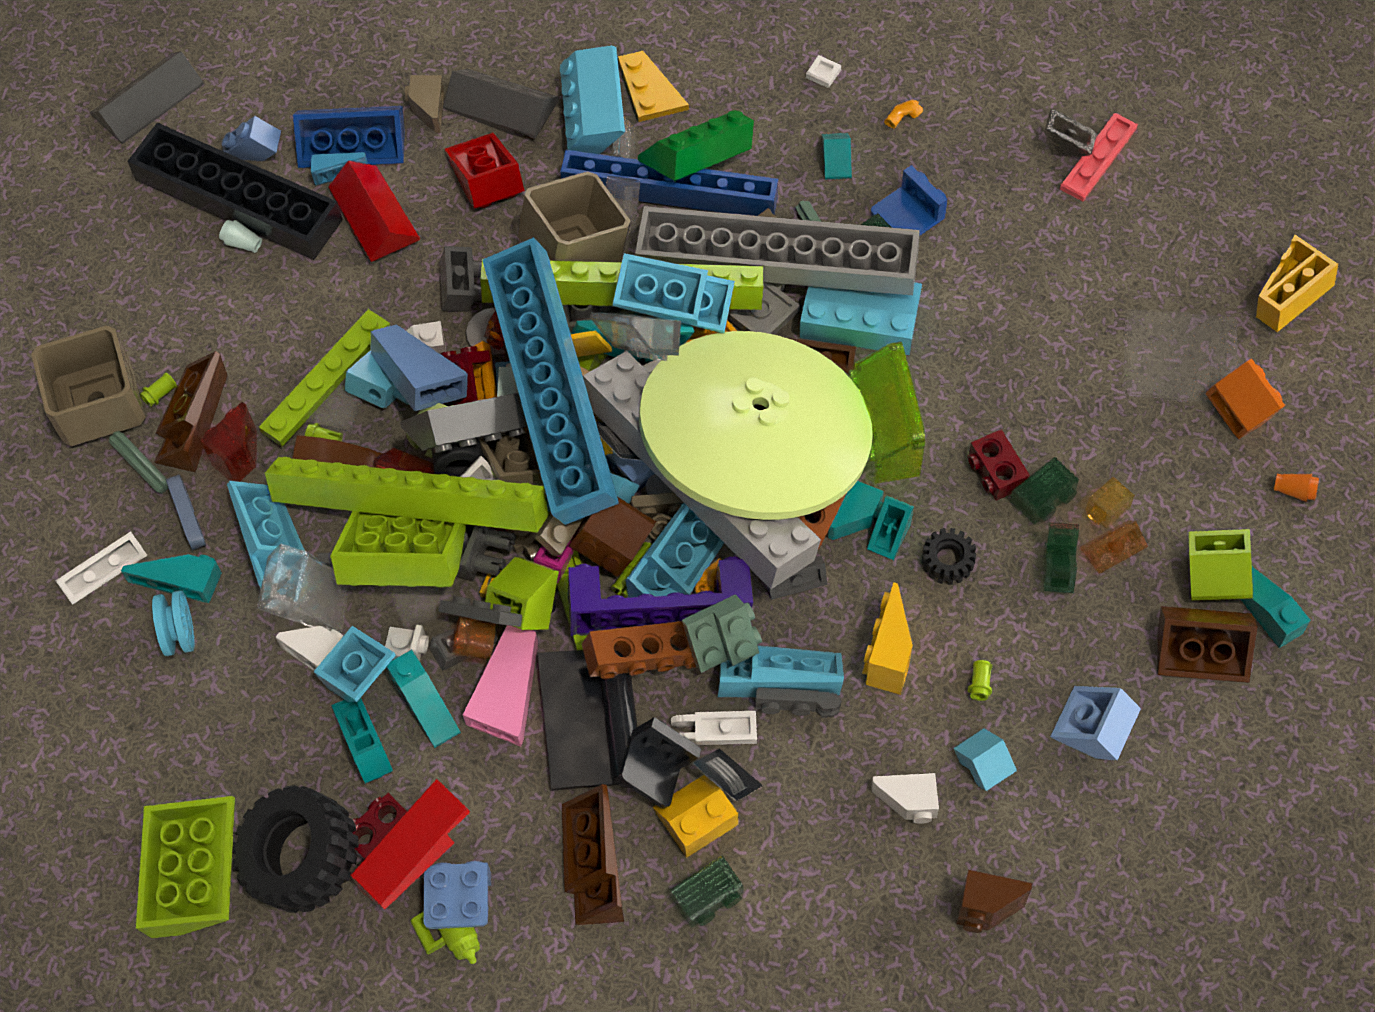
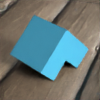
(986, 758)

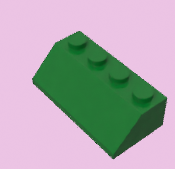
(700, 146)

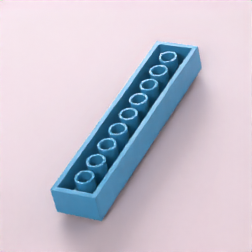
(550, 382)

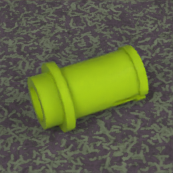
(158, 390)
(317, 431)
(980, 686)

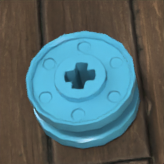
(173, 623)

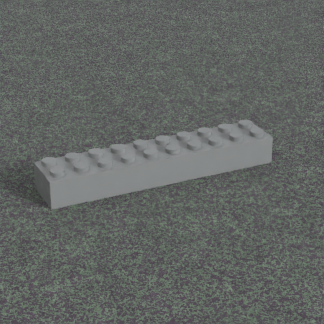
(786, 248)
(768, 547)

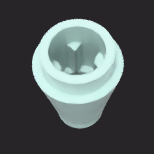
(239, 236)

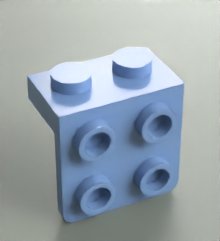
(456, 895)

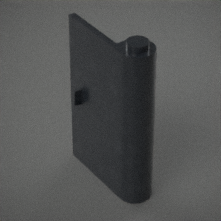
(584, 721)

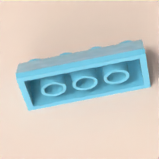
(592, 99)

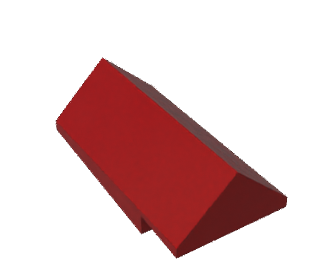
(372, 210)
(410, 846)

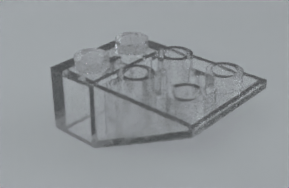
(302, 589)

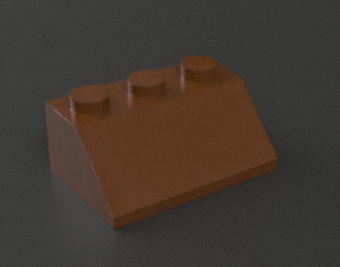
(1206, 644)

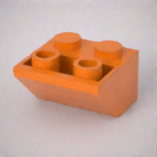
(1245, 399)

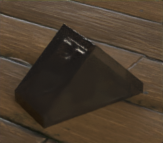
(1068, 136)

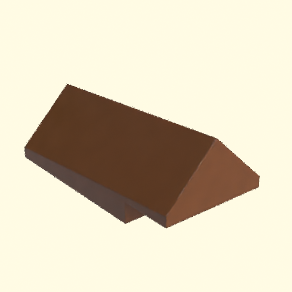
(191, 413)
(591, 858)

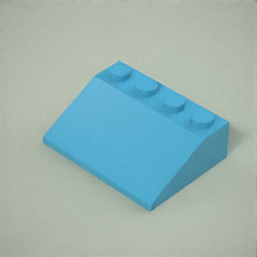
(859, 317)

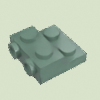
(722, 634)

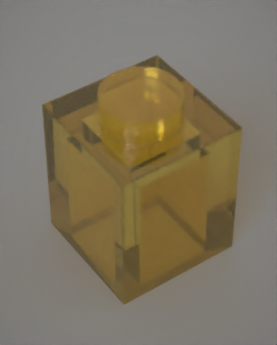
(1109, 503)

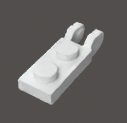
(719, 727)

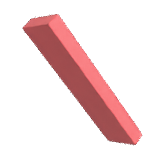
(1105, 150)

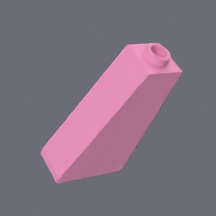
(504, 690)

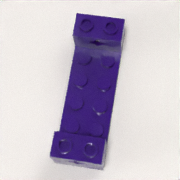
(592, 613)

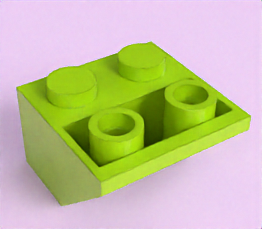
(1220, 564)
(527, 590)

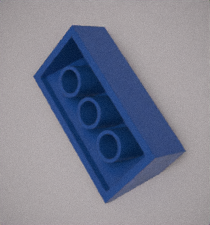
(351, 130)

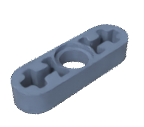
(186, 512)

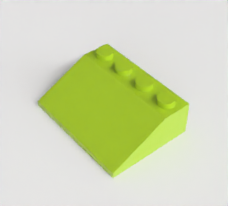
(397, 551)
(185, 866)

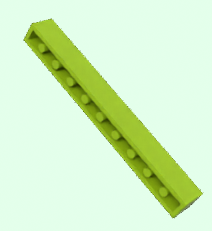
(597, 281)
(408, 494)

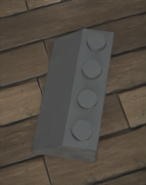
(466, 423)

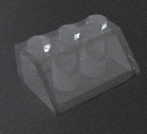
(640, 334)

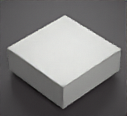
(823, 71)

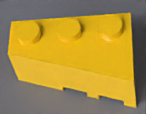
(1295, 284)

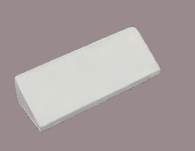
(100, 568)

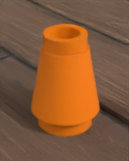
(1297, 485)

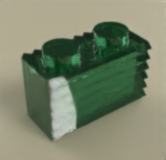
(1044, 491)
(707, 892)

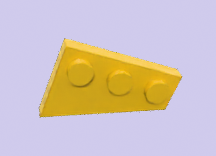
(649, 88)

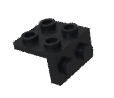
(655, 760)

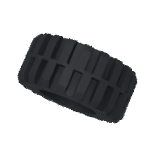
(263, 837)

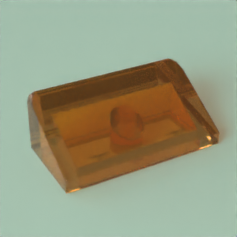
(1114, 546)

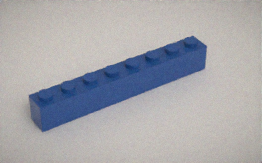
(701, 190)

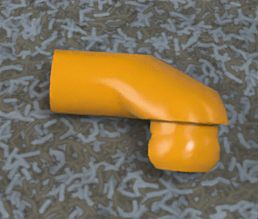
(899, 111)
(708, 578)

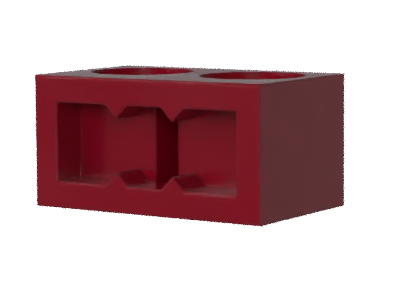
(1004, 463)
(372, 823)

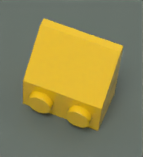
(698, 815)

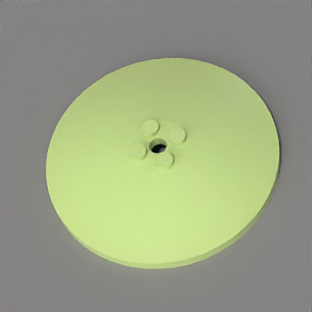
(748, 460)

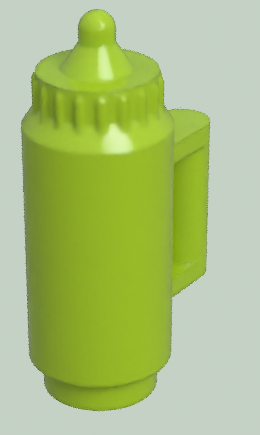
(460, 941)

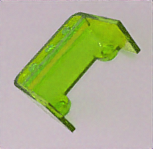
(894, 413)

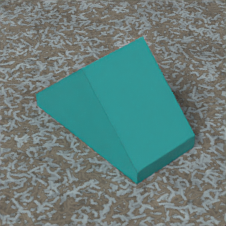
(836, 155)
(891, 527)

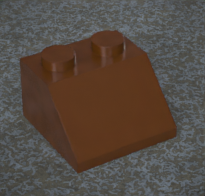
(612, 536)
(990, 900)

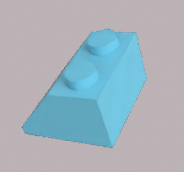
(353, 665)

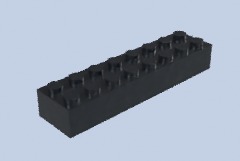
(235, 190)

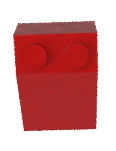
(485, 170)

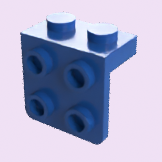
(914, 204)

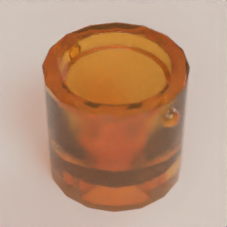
(474, 638)

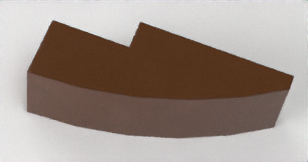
(333, 451)

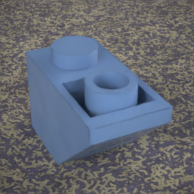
(252, 140)

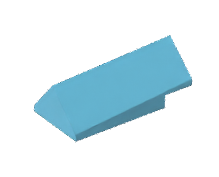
(673, 292)
(262, 523)
(676, 557)
(782, 670)

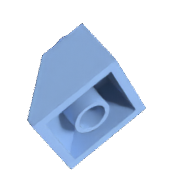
(1096, 721)

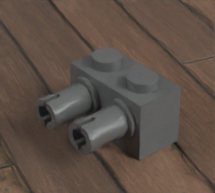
(457, 279)
(474, 546)

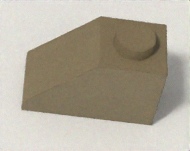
(427, 99)

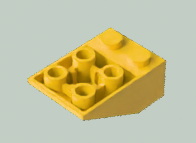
(891, 646)

